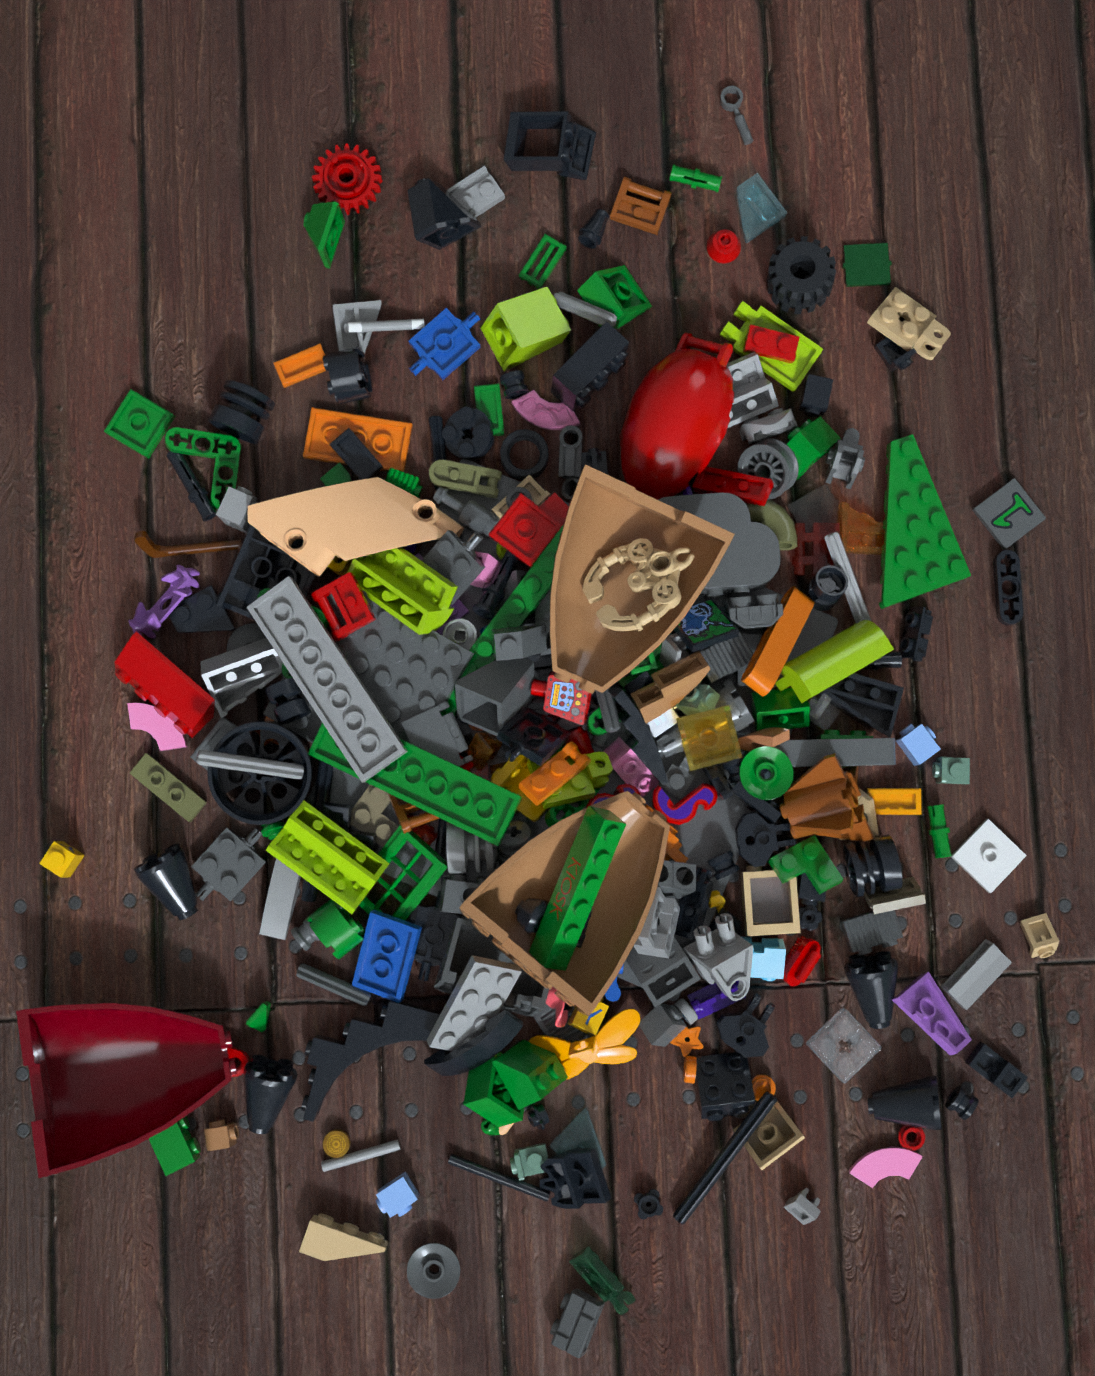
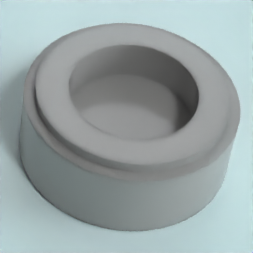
(686, 1010)

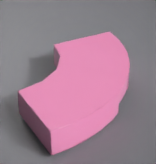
(544, 413)
(145, 718)
(884, 1163)

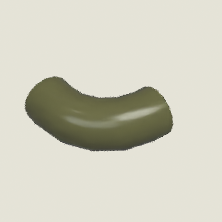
(777, 520)

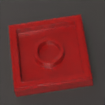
(525, 530)

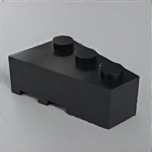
(867, 702)

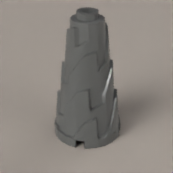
(670, 740)

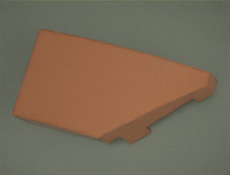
(765, 737)

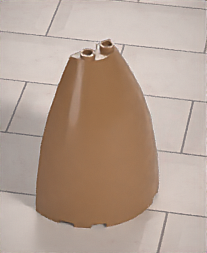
(598, 519)
(616, 912)

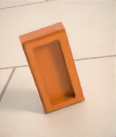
(300, 365)

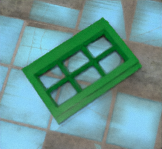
(423, 884)

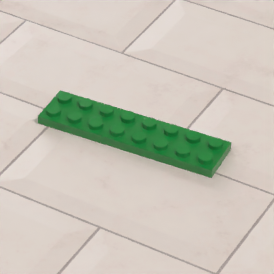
(435, 788)

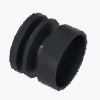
(240, 414)
(877, 864)

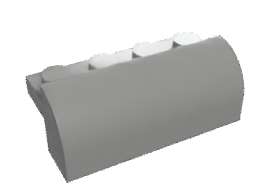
(751, 389)

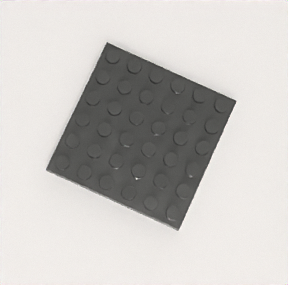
(397, 667)

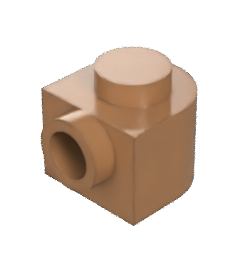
(220, 1135)

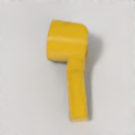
(716, 900)

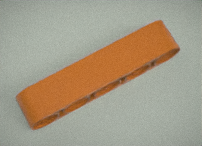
(777, 642)

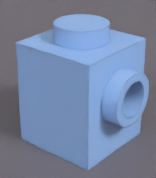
(918, 743)
(397, 1196)

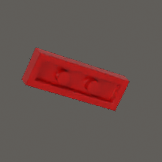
(747, 487)

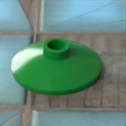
(778, 766)

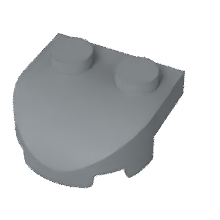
(771, 425)

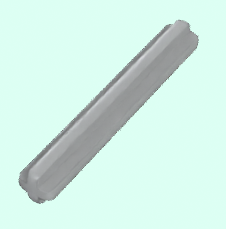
(853, 591)
(249, 764)

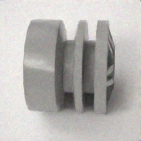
(467, 847)

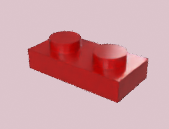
(771, 343)

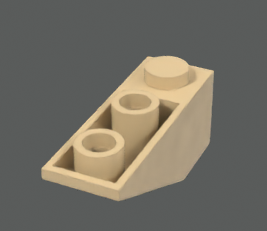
(333, 1241)

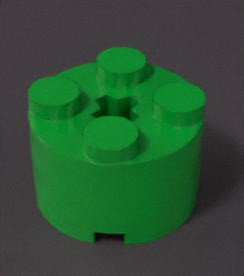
(336, 928)

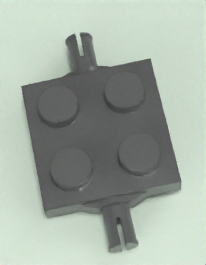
(456, 560)
(229, 864)

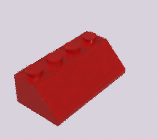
(164, 686)

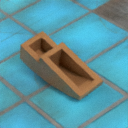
(670, 686)

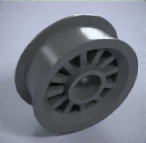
(777, 457)

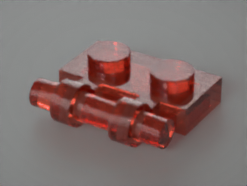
(820, 552)

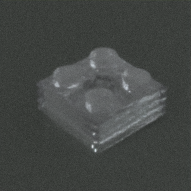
(826, 1045)

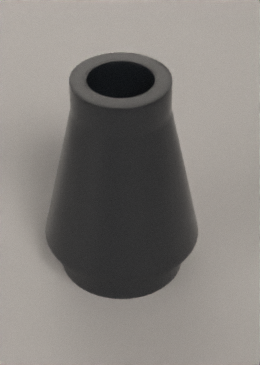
(592, 231)

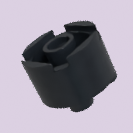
(349, 376)

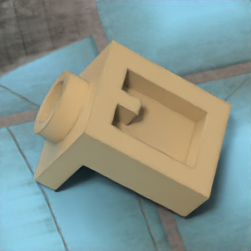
(1040, 936)

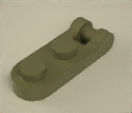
(465, 477)

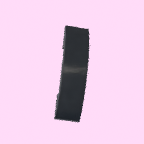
(498, 1034)

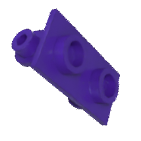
(710, 999)

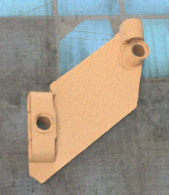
(348, 521)

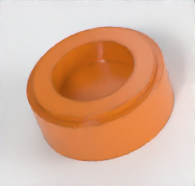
(689, 1069)

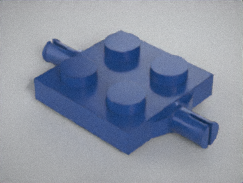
(444, 343)

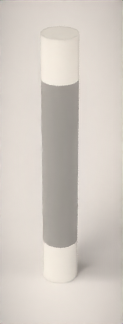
(387, 325)

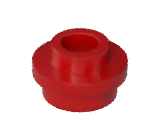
(912, 1145)

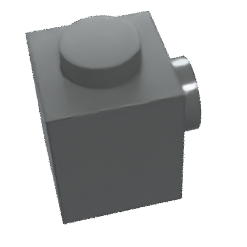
(662, 1024)

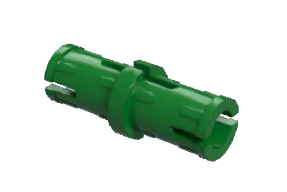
(695, 178)
(939, 831)

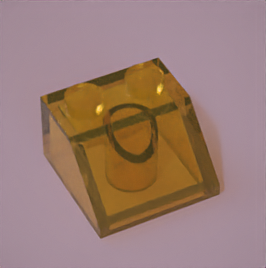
(709, 737)

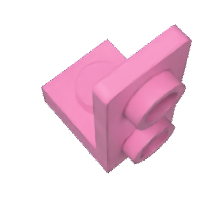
(630, 767)

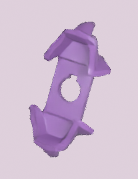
(150, 620)

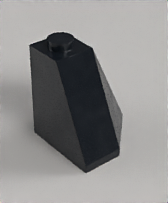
(437, 215)

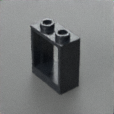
(516, 138)

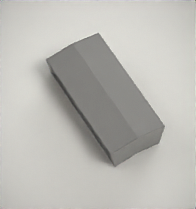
(976, 974)

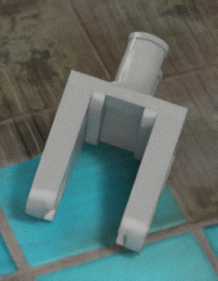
(722, 956)

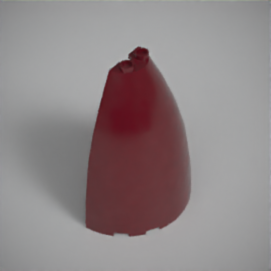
(115, 1076)

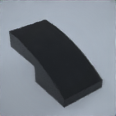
(996, 1069)

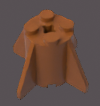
(826, 803)

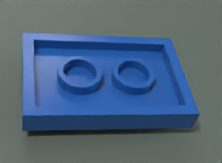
(386, 956)

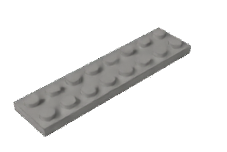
(327, 679)

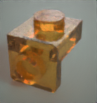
(483, 747)

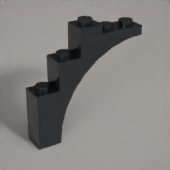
(333, 1056)

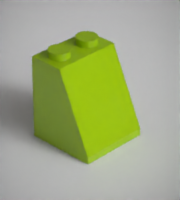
(525, 327)

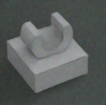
(802, 1208)

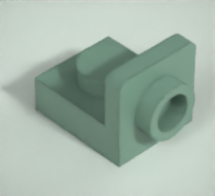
(951, 770)
(528, 1160)

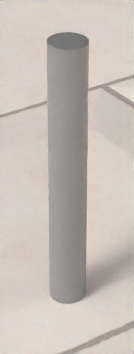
(361, 1155)

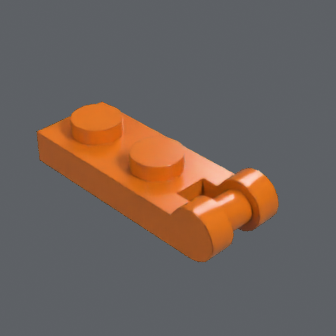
(554, 774)

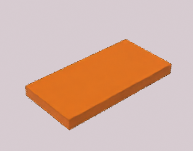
(384, 438)

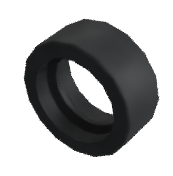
(521, 435)

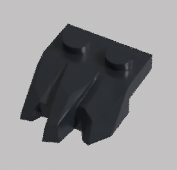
(575, 1178)

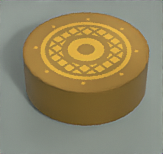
(336, 1143)

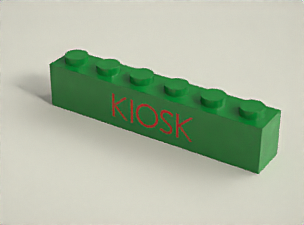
(577, 888)

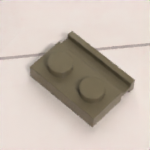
(896, 899)

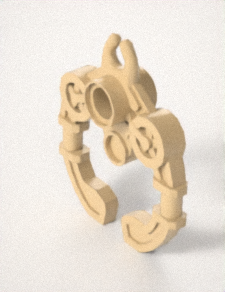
(645, 577)

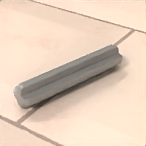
(585, 309)

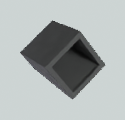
(495, 693)

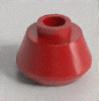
(723, 246)

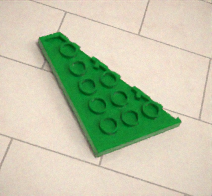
(918, 539)

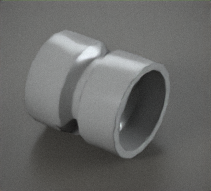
(461, 632)

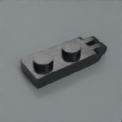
(695, 905)

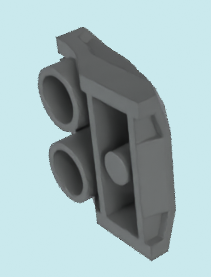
(754, 610)

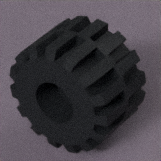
(804, 261)

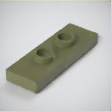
(168, 787)

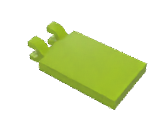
(785, 373)

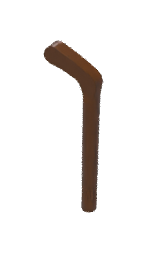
(157, 551)

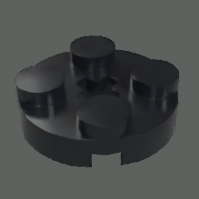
(455, 431)

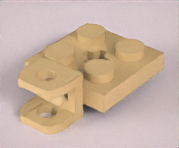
(915, 330)

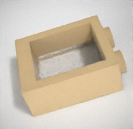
(768, 901)

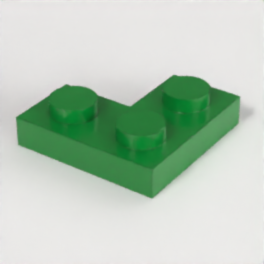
(808, 858)

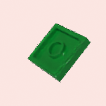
(139, 423)

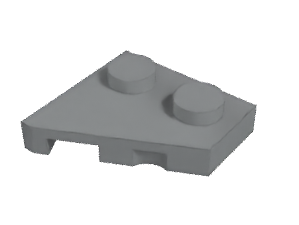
(354, 313)

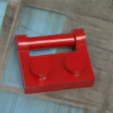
(350, 602)

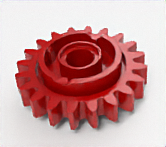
(343, 164)

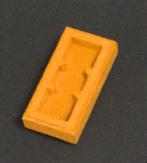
(897, 801)

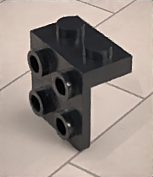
(724, 1086)

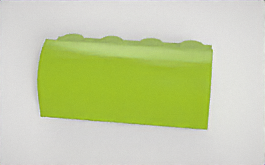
(405, 588)
(834, 659)
(327, 857)

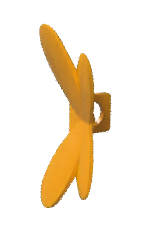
(602, 1048)

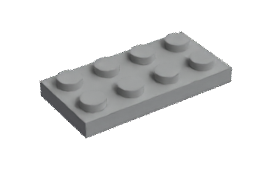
(474, 1001)

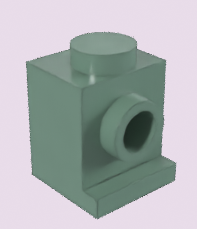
(699, 700)

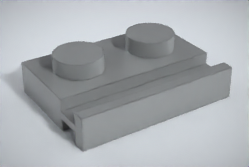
(477, 192)

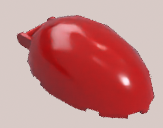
(677, 418)

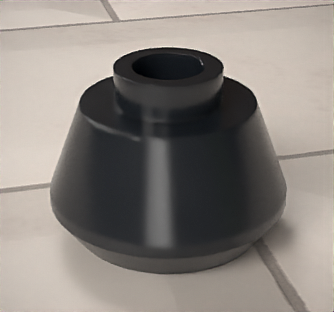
(530, 914)

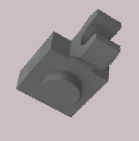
(678, 779)

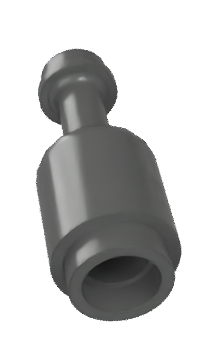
(471, 513)

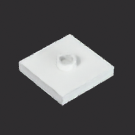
(988, 856)

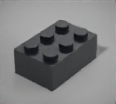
(590, 367)

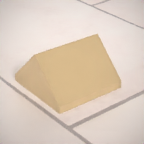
(773, 1137)

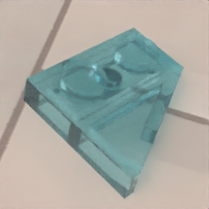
(757, 207)

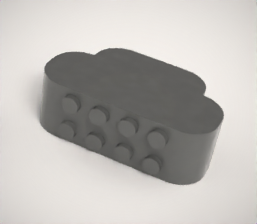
(752, 554)

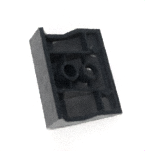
(259, 567)

